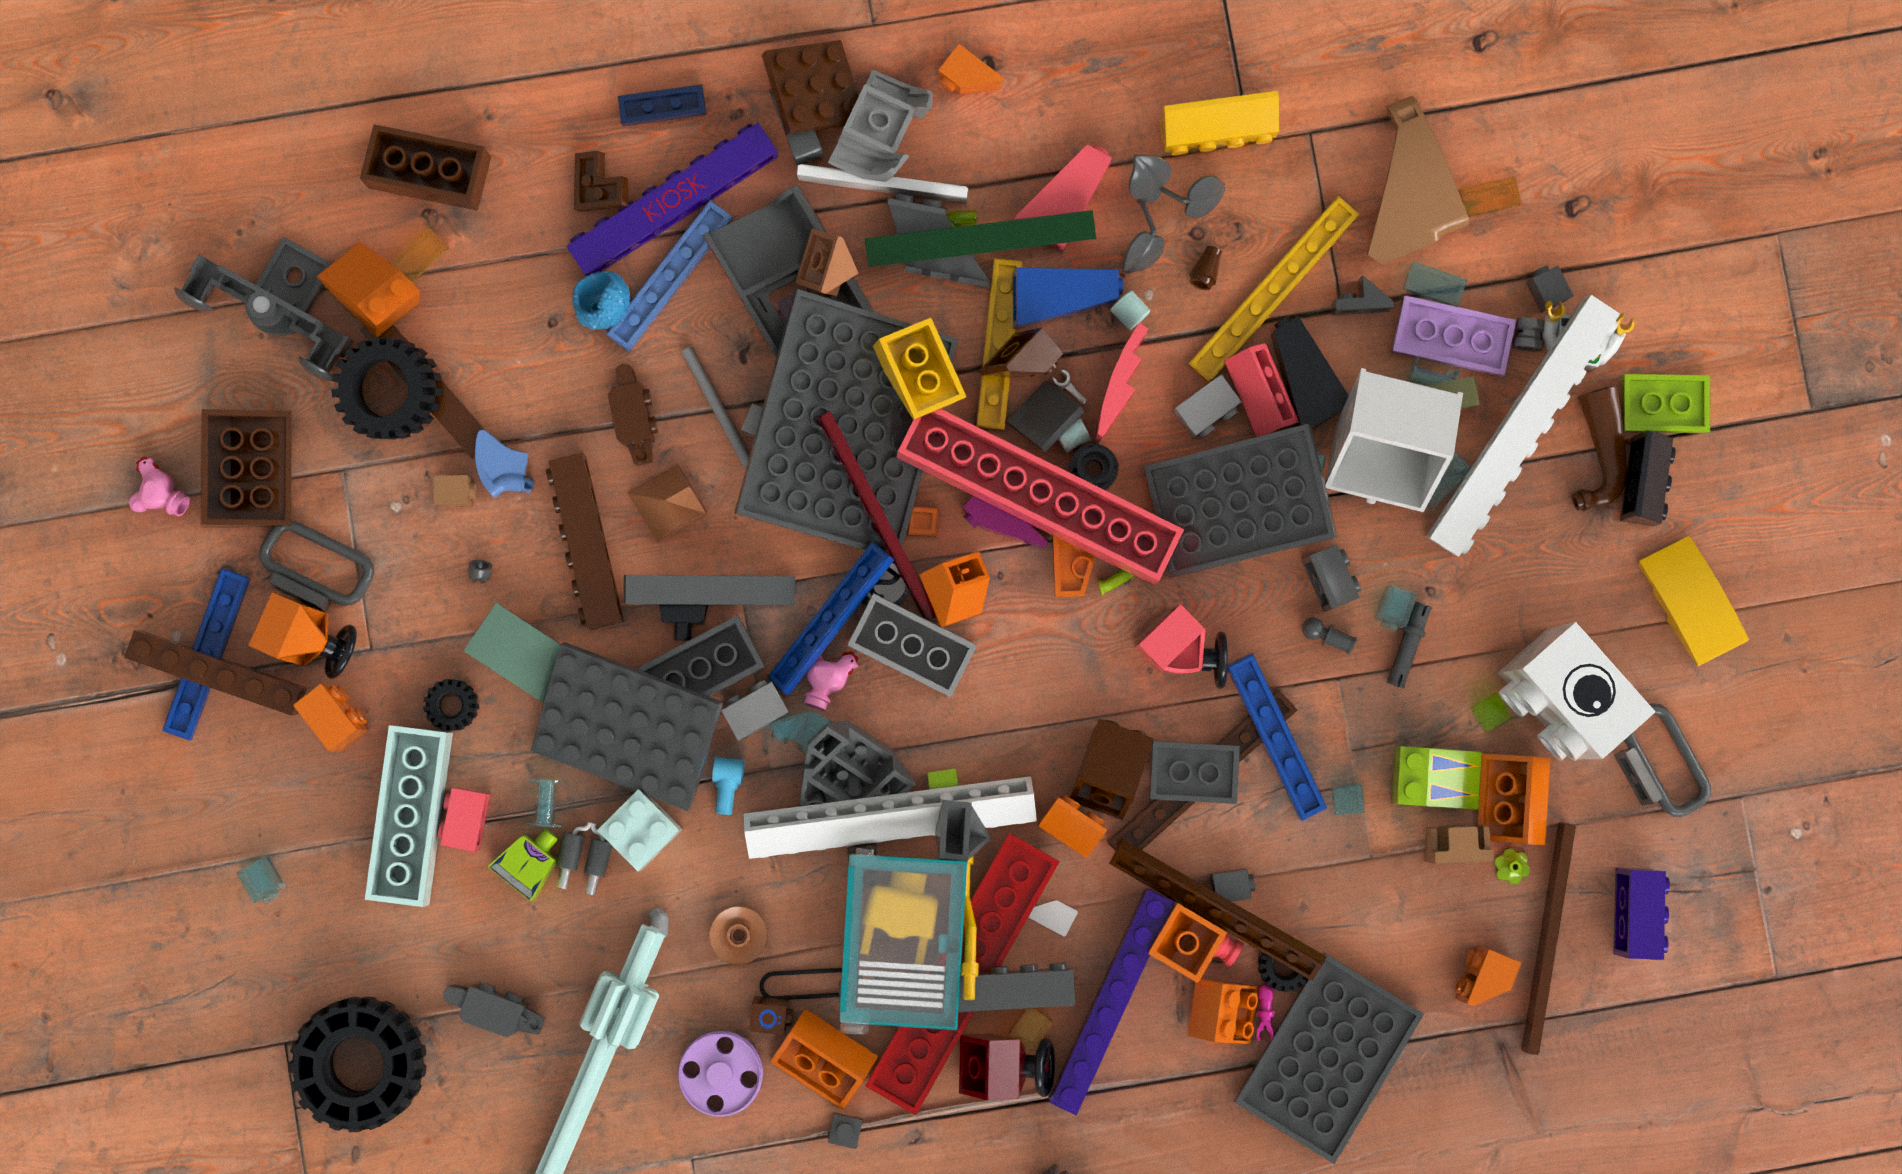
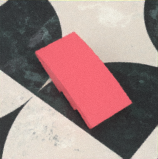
(1117, 390)

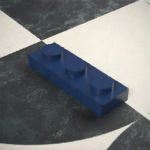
(662, 105)

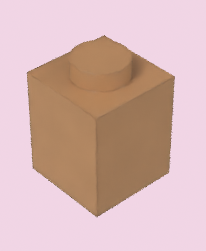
(454, 491)

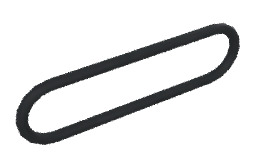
(798, 972)

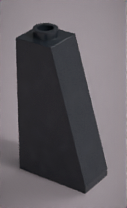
(1306, 374)

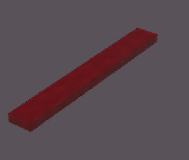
(876, 514)

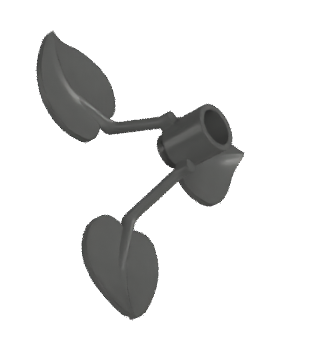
(1146, 185)

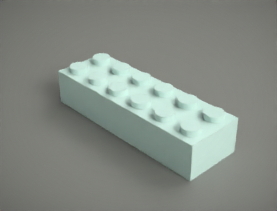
(408, 816)

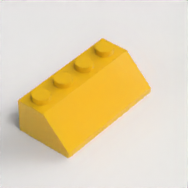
(1220, 122)

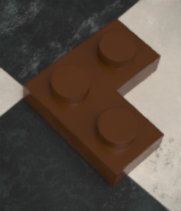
(591, 187)

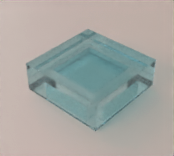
(1348, 799)

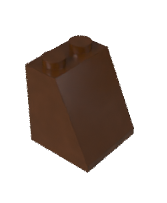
(1111, 769)

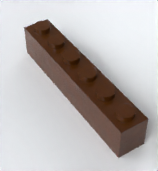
(585, 541)
(214, 672)

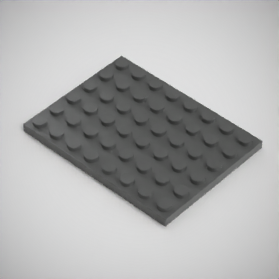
(792, 468)

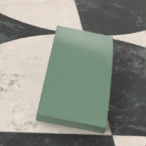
(515, 651)

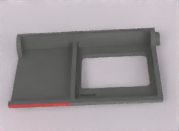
(766, 254)

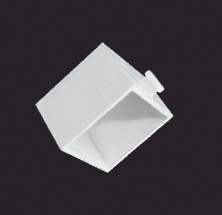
(1393, 441)

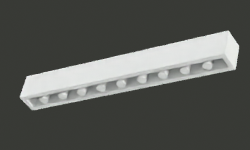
(1523, 424)
(883, 817)

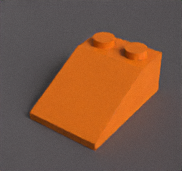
(370, 288)

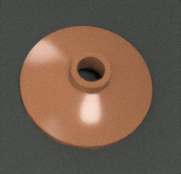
(723, 939)

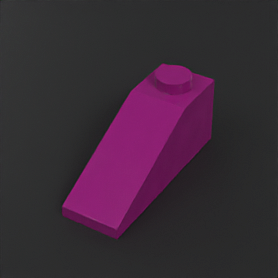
(1000, 522)

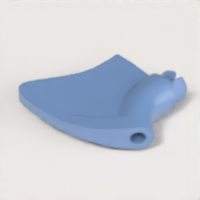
(500, 466)

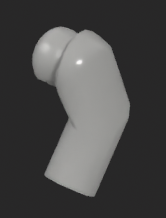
(659, 920)

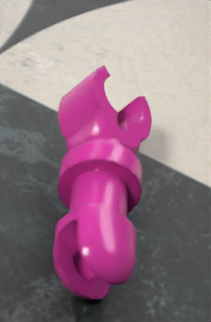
(1265, 1012)

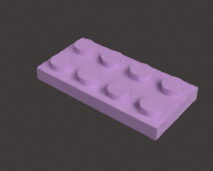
(1453, 336)

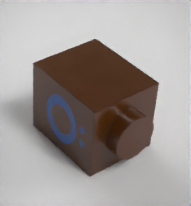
(770, 1015)

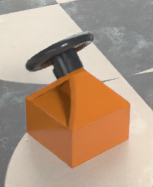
(300, 634)

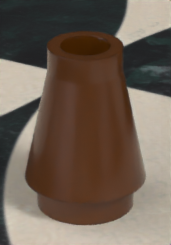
(1206, 269)

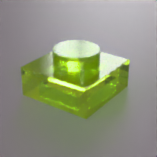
(1491, 712)

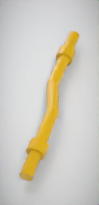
(969, 968)

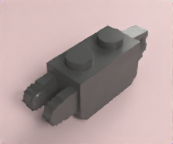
(493, 1010)

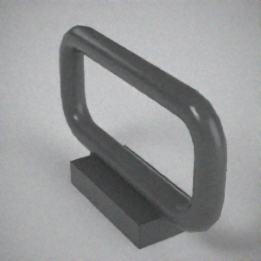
(304, 588)
(1644, 779)

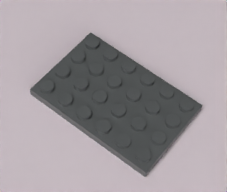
(1243, 500)
(626, 726)
(1328, 1058)

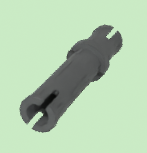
(1409, 644)

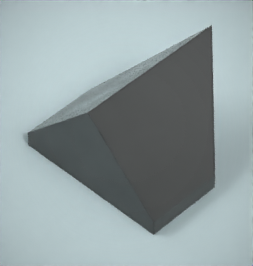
(959, 831)

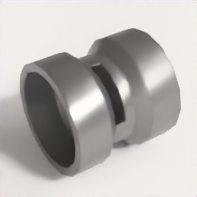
(1529, 335)

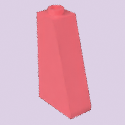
(1071, 187)

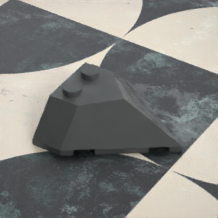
(850, 765)

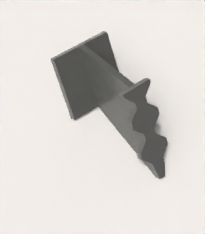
(918, 217)

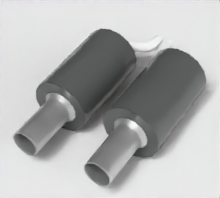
(570, 854)

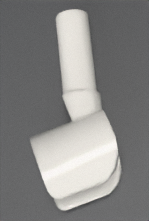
(1069, 387)

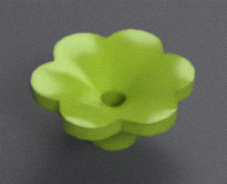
(1504, 865)

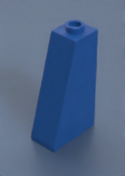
(1056, 292)

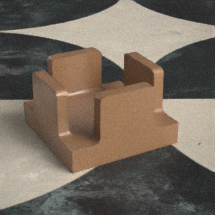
(1458, 844)

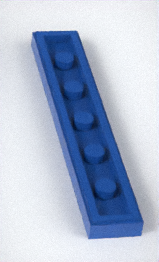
(830, 618)
(212, 639)
(1276, 737)

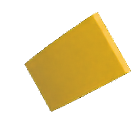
(1693, 601)

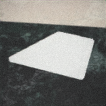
(1054, 916)

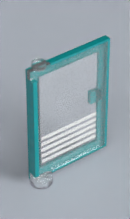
(902, 942)

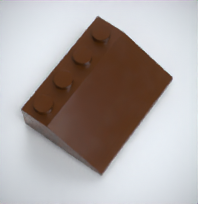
(245, 468)

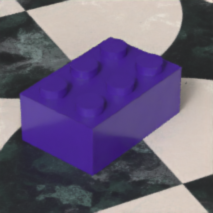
(1640, 913)

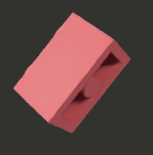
(464, 819)

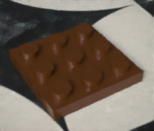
(811, 86)

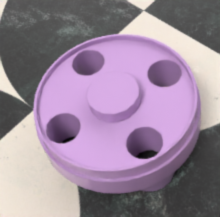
(720, 1073)

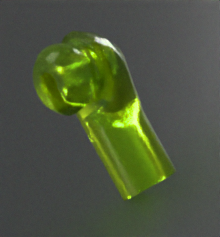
(962, 217)

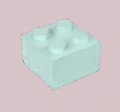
(639, 830)

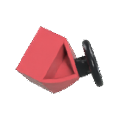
(1178, 647)

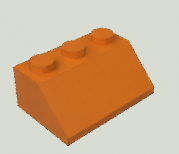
(1514, 798)
(824, 1059)

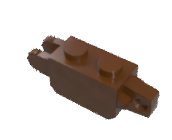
(631, 415)

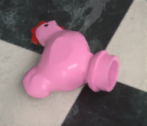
(157, 491)
(828, 678)

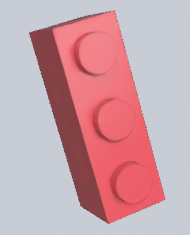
(1261, 390)

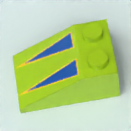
(1436, 777)

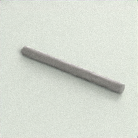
(716, 406)

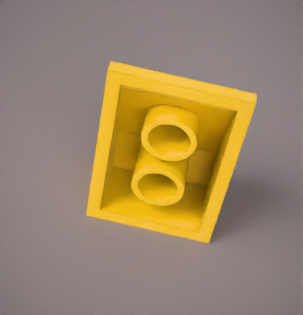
(919, 368)

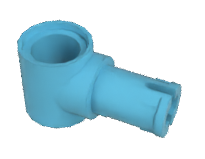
(728, 775)

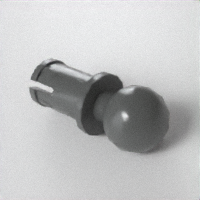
(1314, 629)

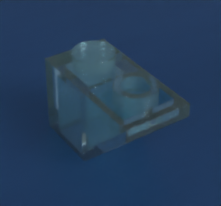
(798, 728)

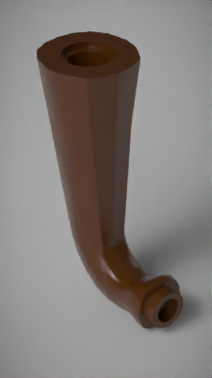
(1605, 424)

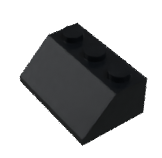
(1647, 479)

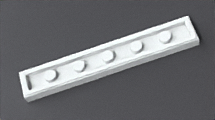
(894, 185)

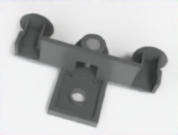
(274, 302)

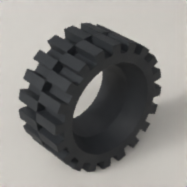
(420, 388)

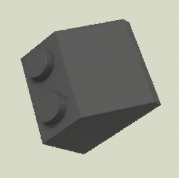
(1331, 578)

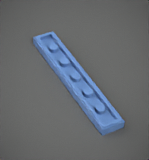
(668, 277)

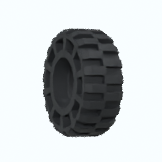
(315, 1073)

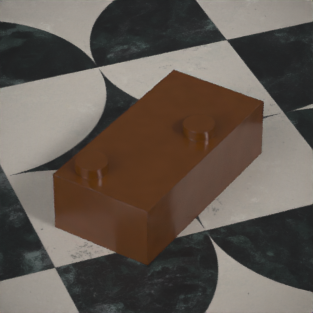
(425, 167)

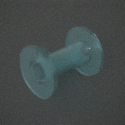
(1425, 377)
(545, 803)

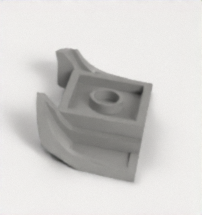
(878, 126)

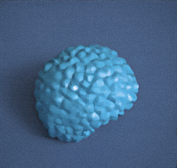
(600, 300)

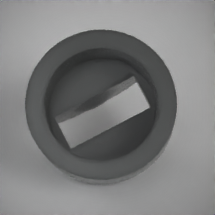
(479, 570)

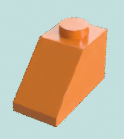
(968, 73)

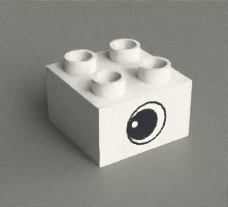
(1573, 694)

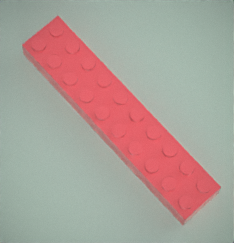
(1041, 494)

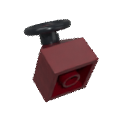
(998, 1065)

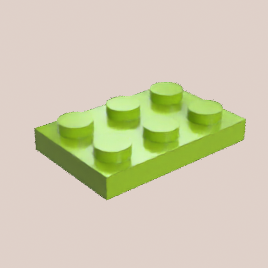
(1666, 403)

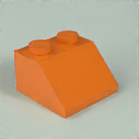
(1187, 942)

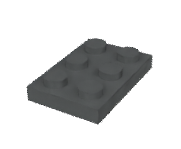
(1194, 772)

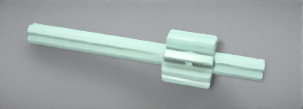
(614, 1017)

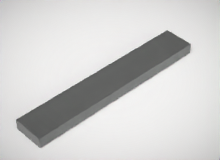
(709, 590)

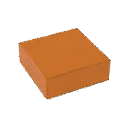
(923, 521)

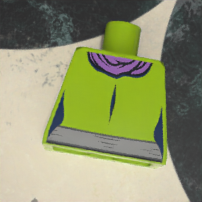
(527, 863)

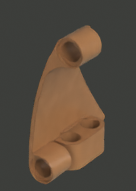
(1419, 190)

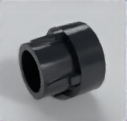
(1099, 454)

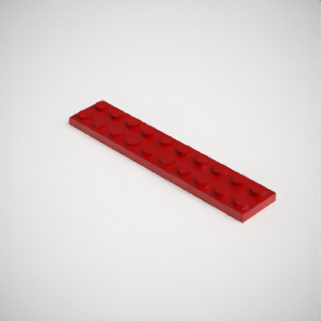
(1000, 912)

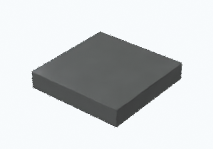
(1045, 416)

